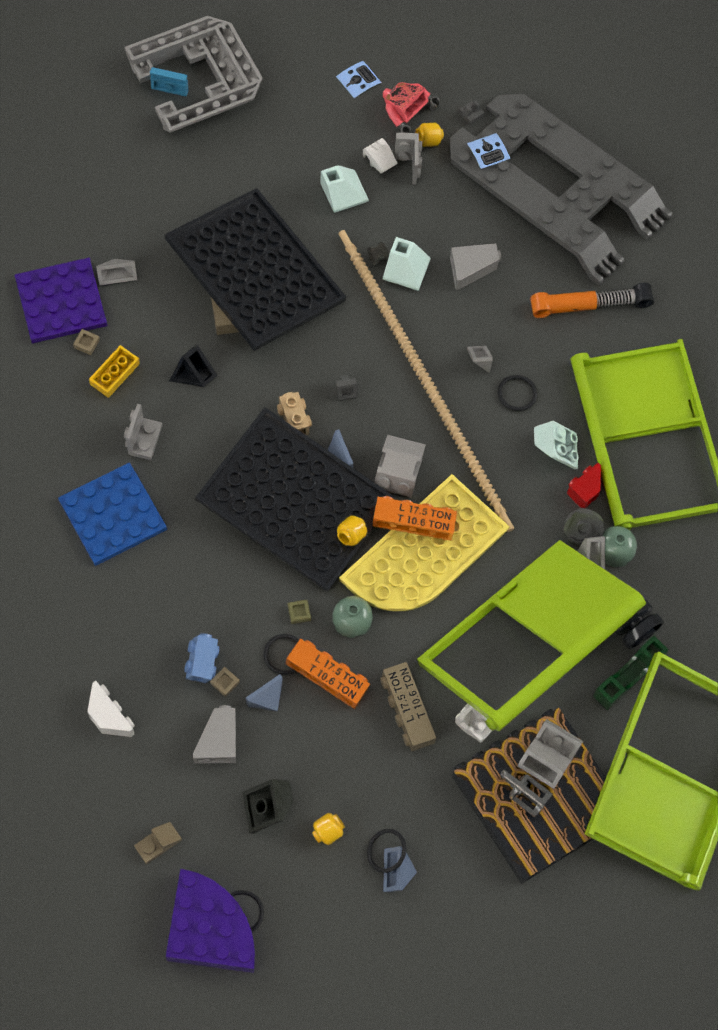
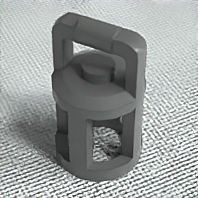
(519, 787)

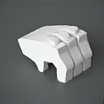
(380, 155)
(473, 723)

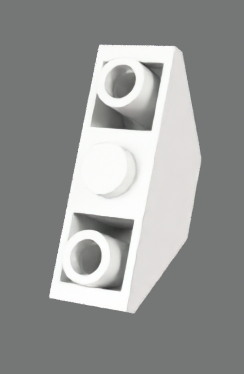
(107, 714)

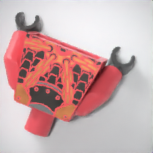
(406, 101)

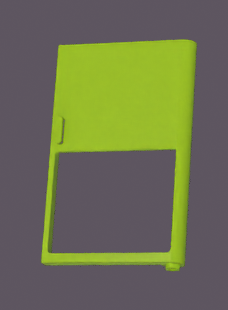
(638, 397)
(562, 602)
(654, 809)

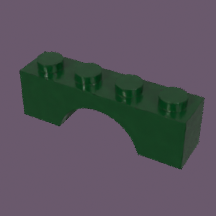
(631, 673)

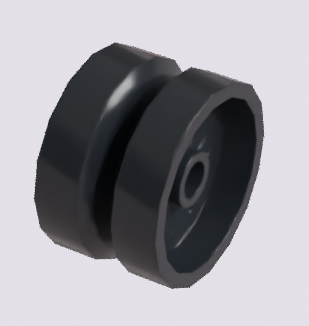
(640, 626)

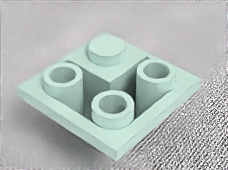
(342, 188)
(406, 264)
(557, 443)

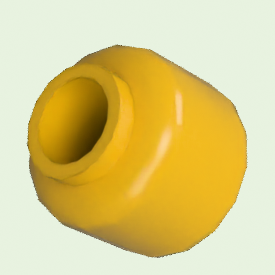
(430, 134)
(352, 530)
(328, 828)

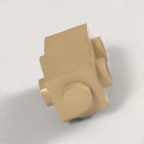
(293, 411)

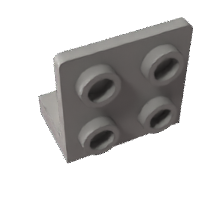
(409, 148)
(142, 435)

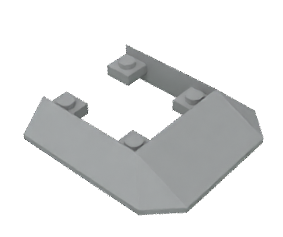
(199, 40)

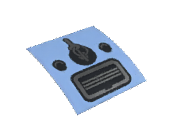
(358, 78)
(489, 150)

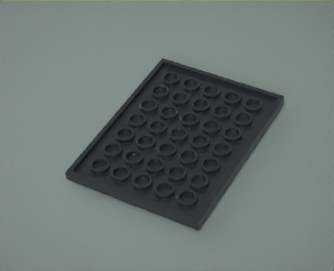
(255, 268)
(291, 497)

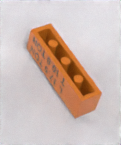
(414, 518)
(327, 673)

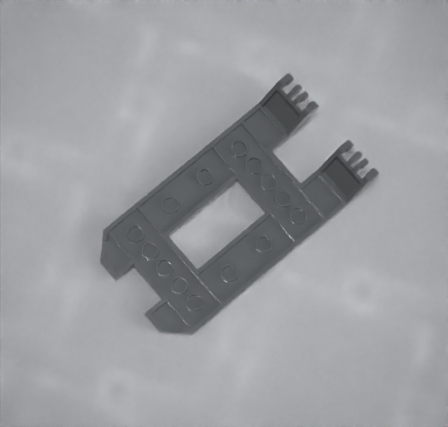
(569, 216)

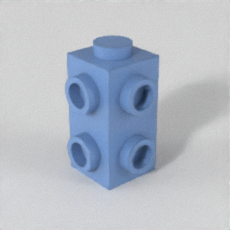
(202, 656)

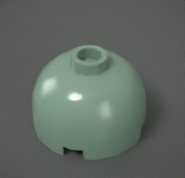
(619, 546)
(352, 616)

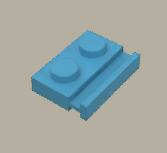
(169, 81)

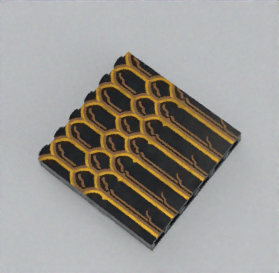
(559, 828)

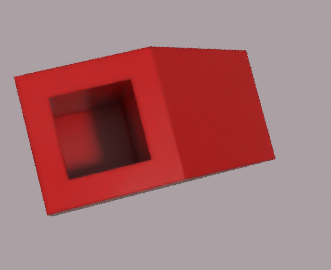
(587, 487)

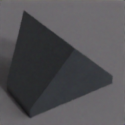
(193, 369)

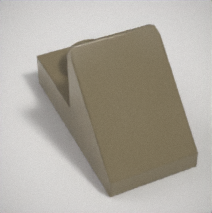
(157, 842)

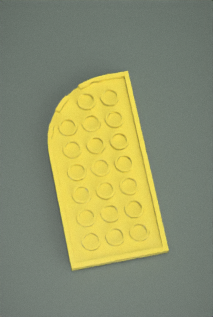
(414, 569)

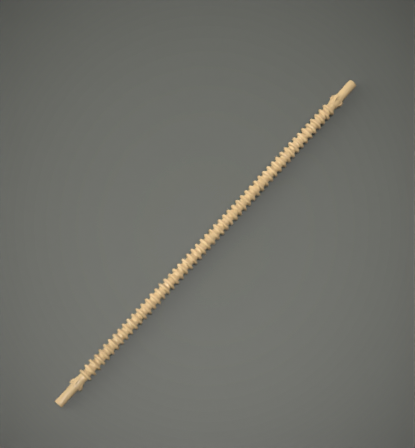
(426, 381)

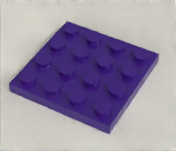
(60, 300)

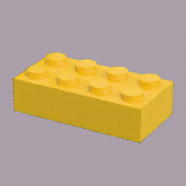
(114, 371)

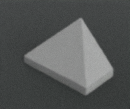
(116, 271)
(481, 356)
(594, 550)

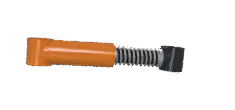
(546, 304)

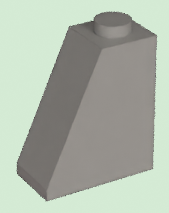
(473, 263)
(218, 738)

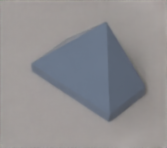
(339, 448)
(267, 696)
(402, 875)

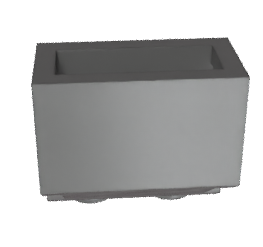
(399, 465)
(550, 753)

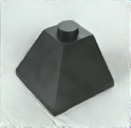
(267, 804)

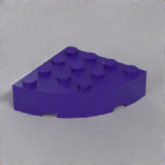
(209, 926)

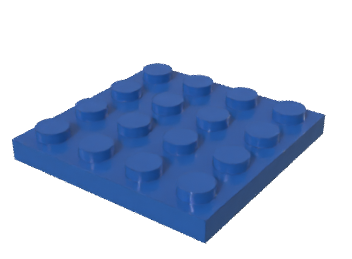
(112, 514)

